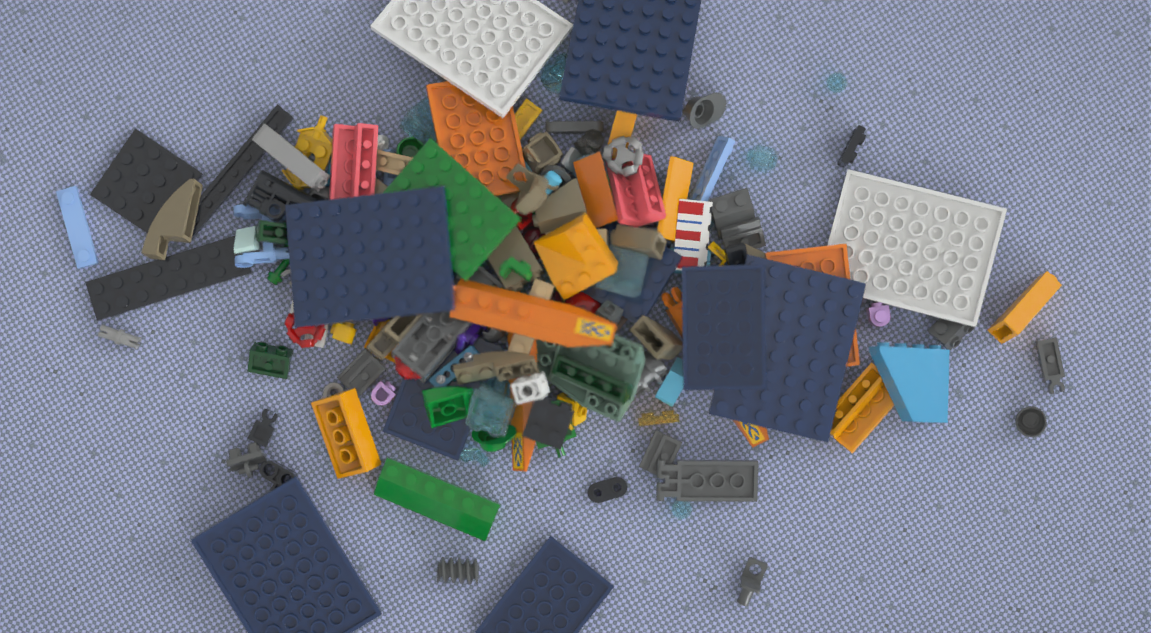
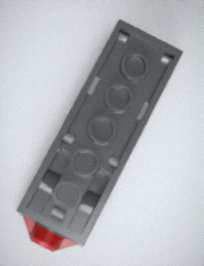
(433, 337)

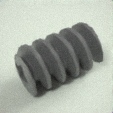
(458, 570)

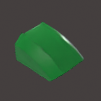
(446, 404)

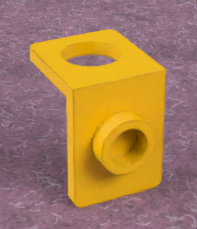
(713, 246)
(579, 411)

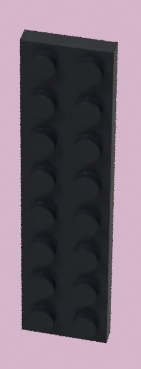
(164, 278)

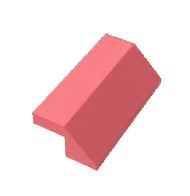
(353, 160)
(638, 195)

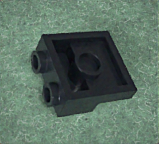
(548, 422)

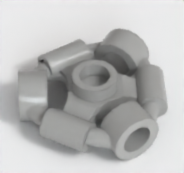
(623, 155)

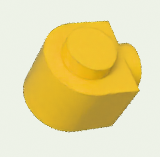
(343, 332)

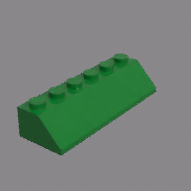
(436, 499)

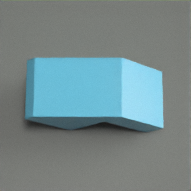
(672, 384)

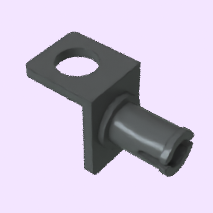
(751, 582)

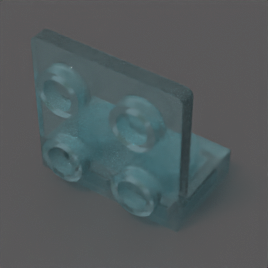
(419, 122)
(629, 273)

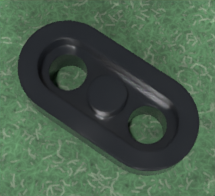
(606, 487)

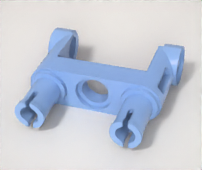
(270, 251)

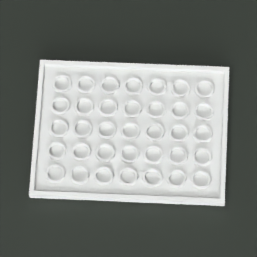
(477, 44)
(917, 246)

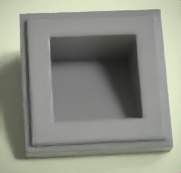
(571, 156)

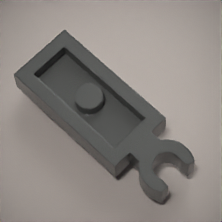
(1051, 363)

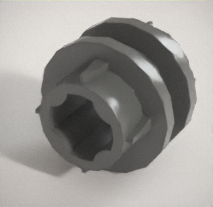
(652, 370)

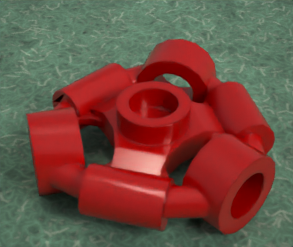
(295, 334)

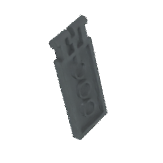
(708, 480)

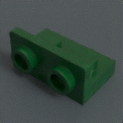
(270, 360)

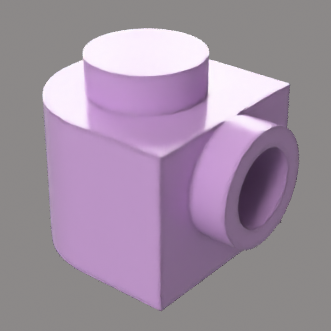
(878, 315)
(383, 393)

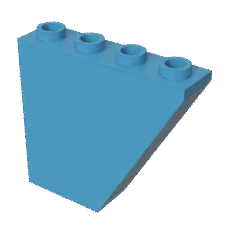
(915, 379)

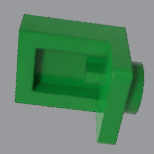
(520, 268)

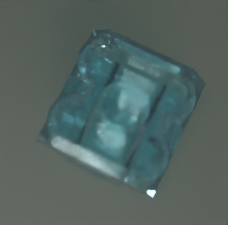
(490, 411)

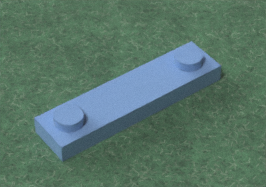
(712, 168)
(77, 227)

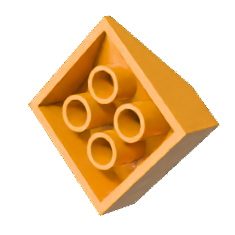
(575, 256)

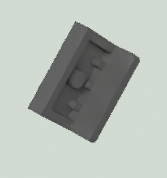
(949, 332)

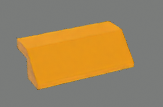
(675, 188)
(861, 409)

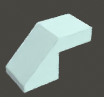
(246, 240)

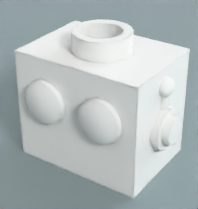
(530, 388)

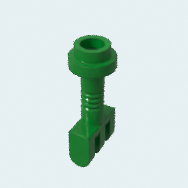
(275, 277)

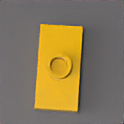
(526, 116)

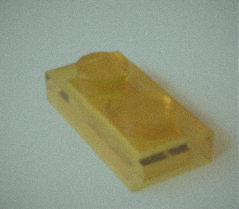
(650, 419)

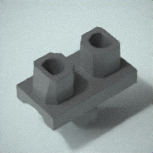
(248, 462)

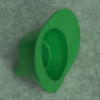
(491, 443)

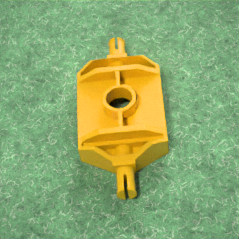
(314, 142)

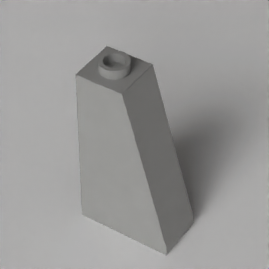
(291, 157)

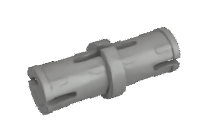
(119, 337)

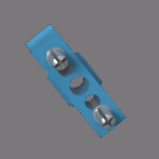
(439, 378)

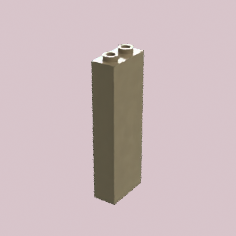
(515, 247)

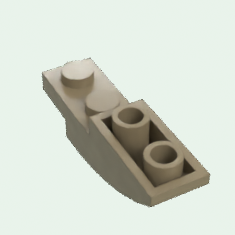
(492, 364)

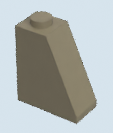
(560, 207)
(639, 240)
(657, 338)

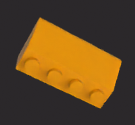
(346, 433)

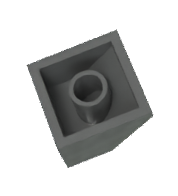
(731, 209)

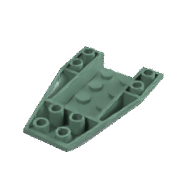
(621, 360)

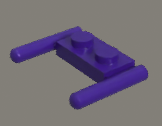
(469, 337)

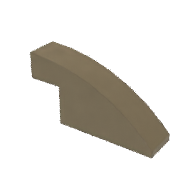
(174, 220)
(392, 334)

